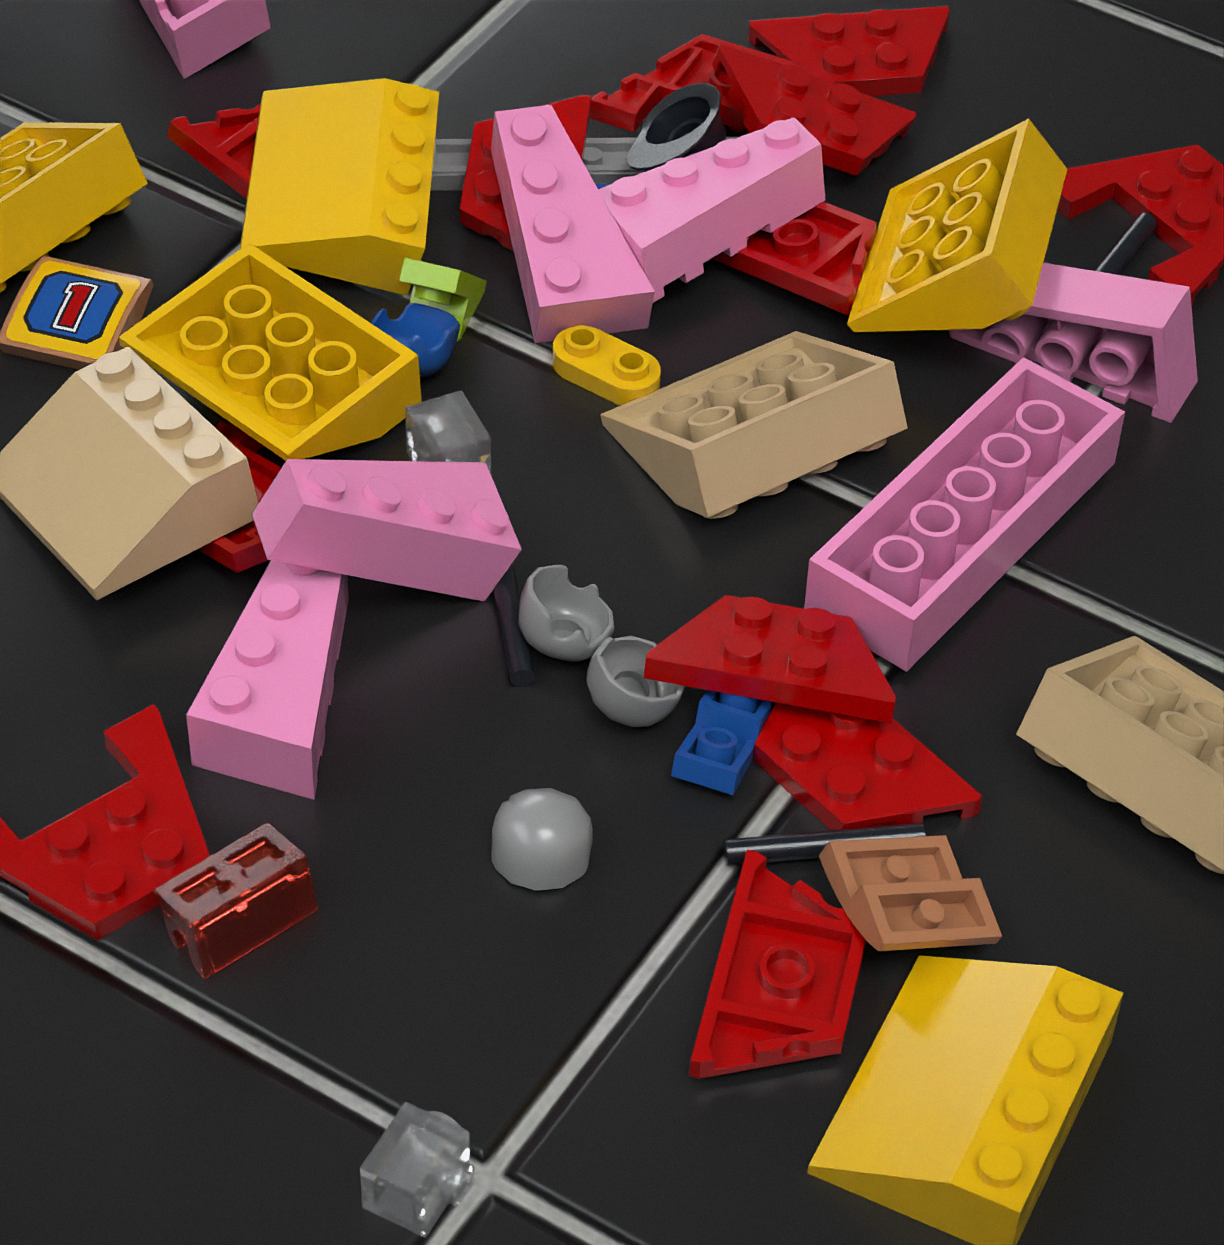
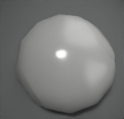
(561, 617)
(619, 684)
(541, 839)

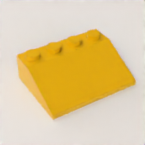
(343, 179)
(58, 183)
(963, 239)
(279, 358)
(970, 1094)

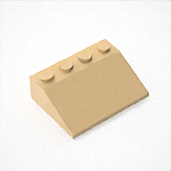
(760, 421)
(123, 475)
(1139, 738)

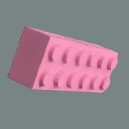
(965, 511)

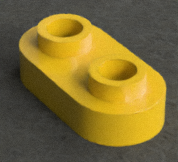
(605, 364)

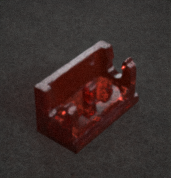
(237, 899)

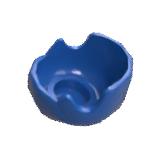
(426, 332)

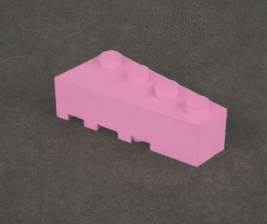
(205, 29)
(716, 199)
(562, 232)
(1106, 331)
(391, 523)
(273, 682)

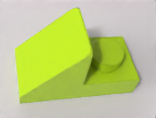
(444, 289)

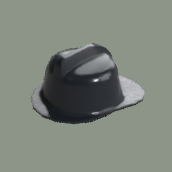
(679, 127)

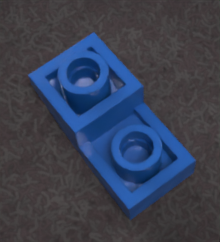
(721, 741)

